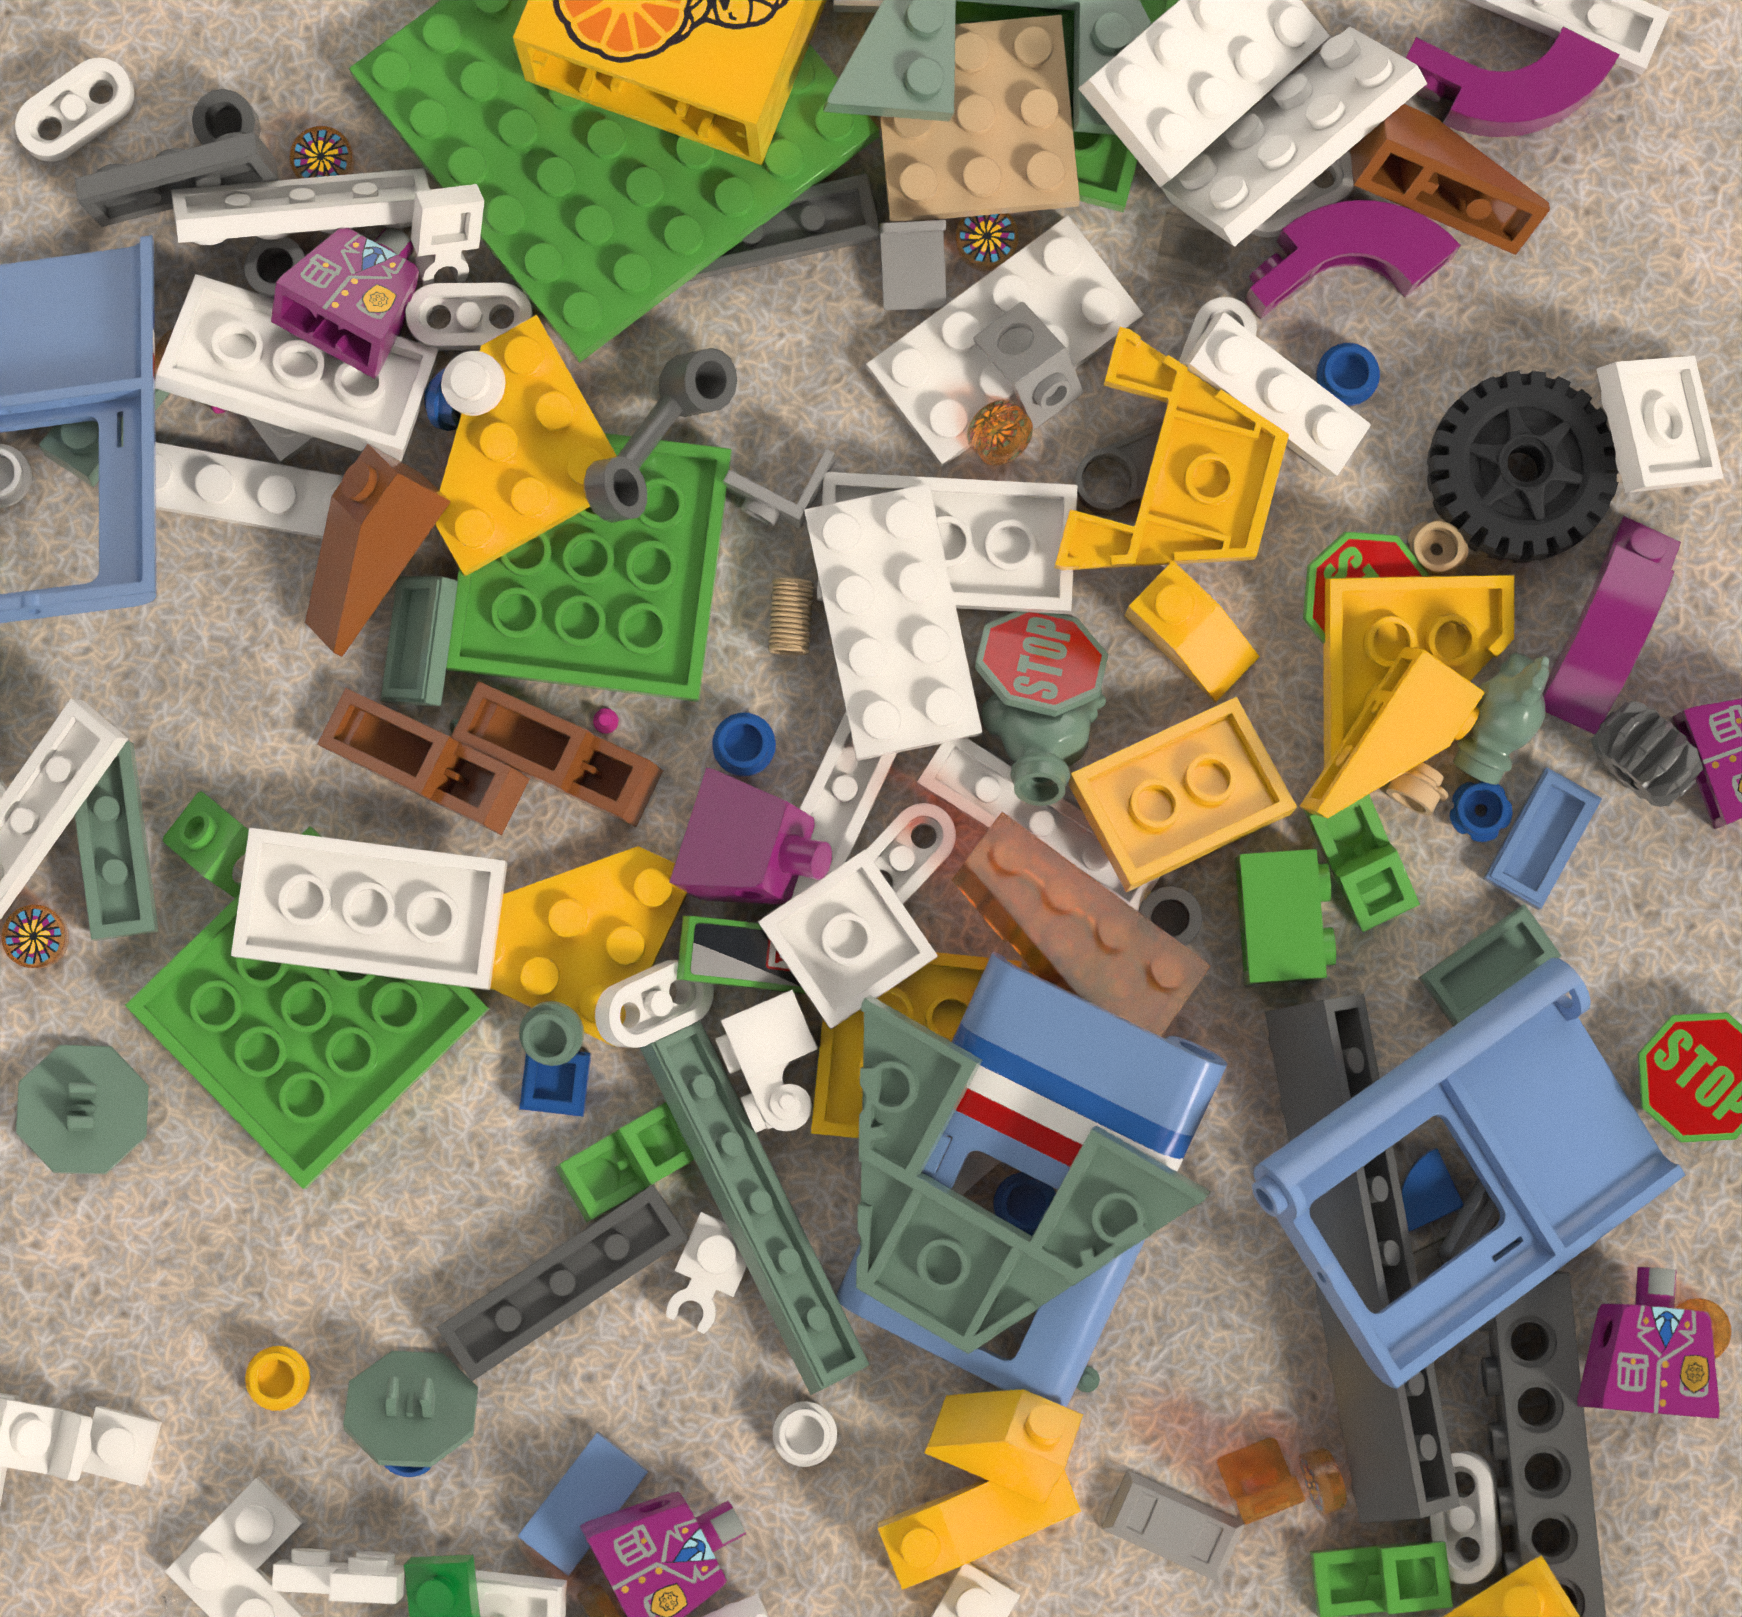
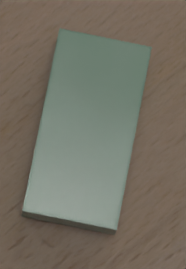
(419, 640)
(1488, 964)

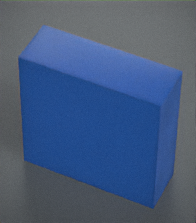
(556, 1088)

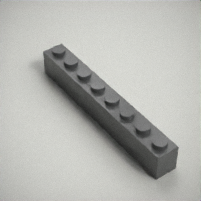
(1390, 1434)

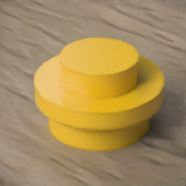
(277, 1378)

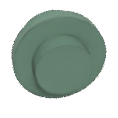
(551, 1033)

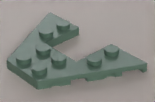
(909, 57)
(947, 1256)

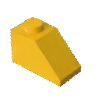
(1192, 631)
(1006, 1438)

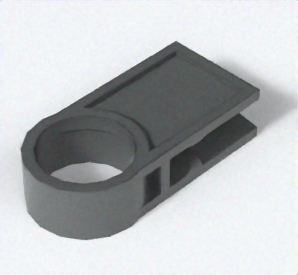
(1136, 457)

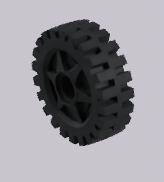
(1553, 428)

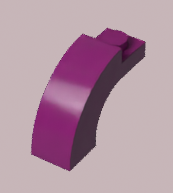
(1519, 99)
(1352, 233)
(1611, 625)

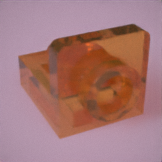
(1259, 1480)

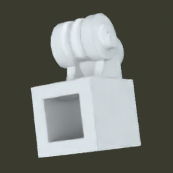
(763, 1045)

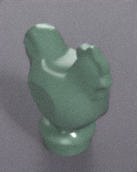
(1507, 718)
(1041, 745)

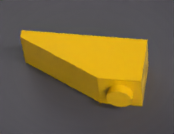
(1404, 723)
(967, 1527)

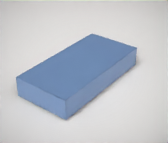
(1542, 838)
(590, 1489)

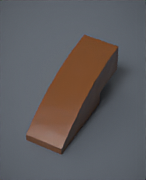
(558, 753)
(423, 761)

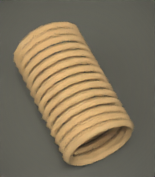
(786, 616)

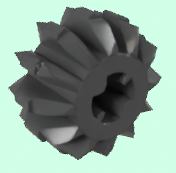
(1647, 754)

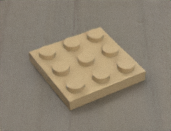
(1007, 136)

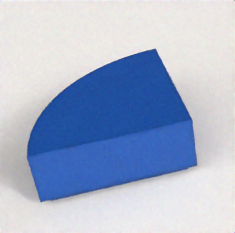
(1428, 1191)

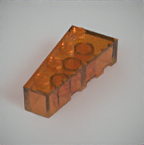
(1077, 928)

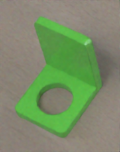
(209, 841)

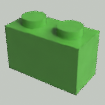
(1283, 917)

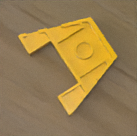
(1206, 477)

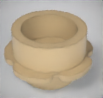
(1448, 537)
(1418, 789)

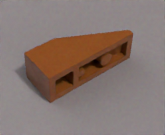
(1446, 178)
(367, 541)

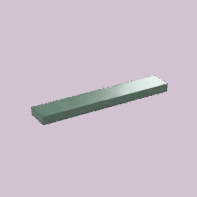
(755, 1207)

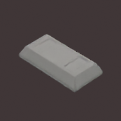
(1173, 1526)

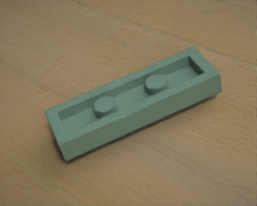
(116, 854)

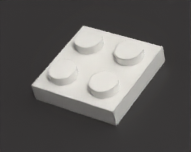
(1659, 423)
(847, 939)

